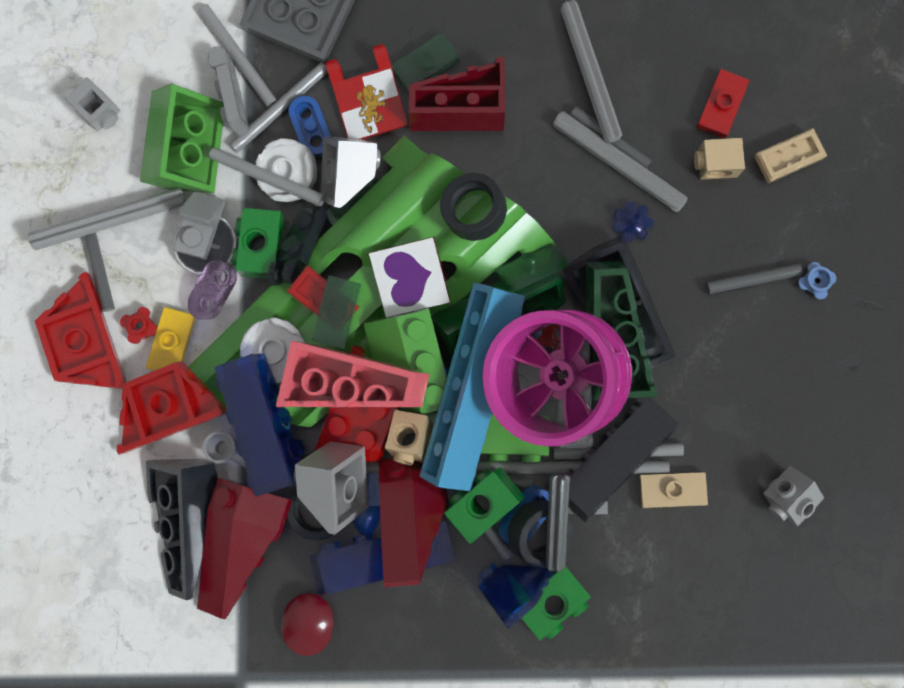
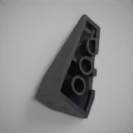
(655, 337)
(182, 499)

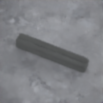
(557, 521)

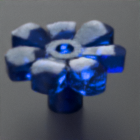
(633, 221)

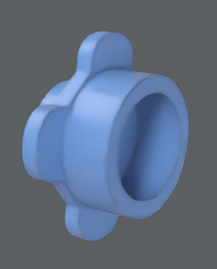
(825, 276)

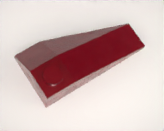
(409, 521)
(234, 542)

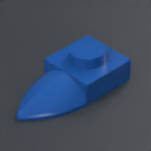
(369, 519)

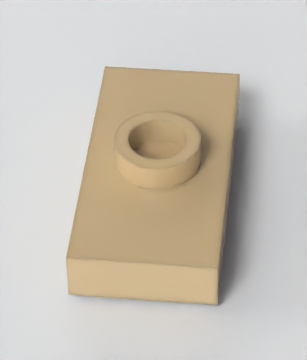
(790, 155)
(673, 490)

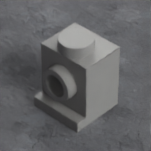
(87, 99)

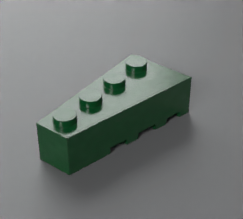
(539, 296)
(612, 299)

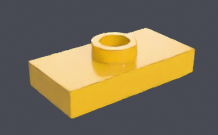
(171, 339)

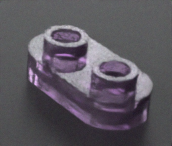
(211, 287)

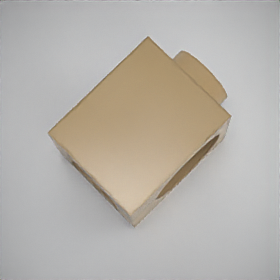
(720, 158)
(402, 425)

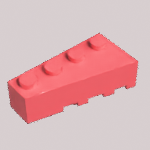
(340, 379)

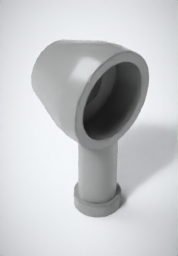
(211, 451)

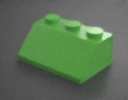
(179, 140)
(410, 343)

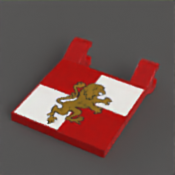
(369, 101)

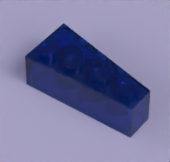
(259, 425)
(361, 562)

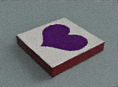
(410, 276)

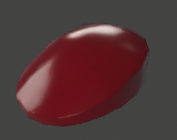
(307, 624)

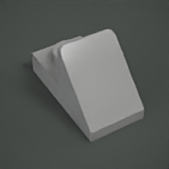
(199, 224)

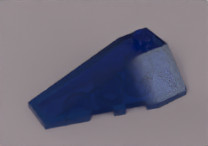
(513, 589)

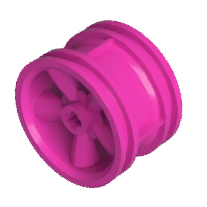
(519, 409)

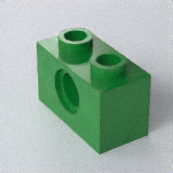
(253, 225)
(469, 517)
(573, 603)

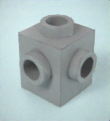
(793, 496)

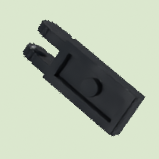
(297, 246)

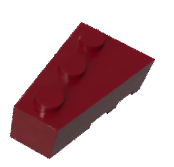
(460, 101)

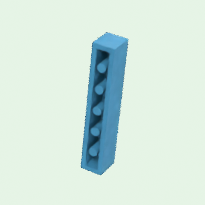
(463, 409)

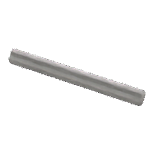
(591, 71)
(620, 161)
(106, 219)

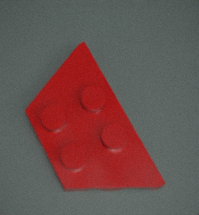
(79, 339)
(164, 405)
(358, 425)

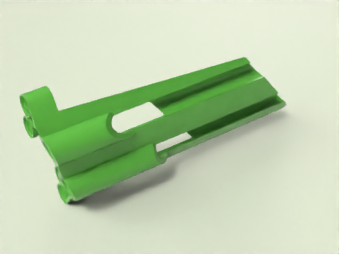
(392, 213)

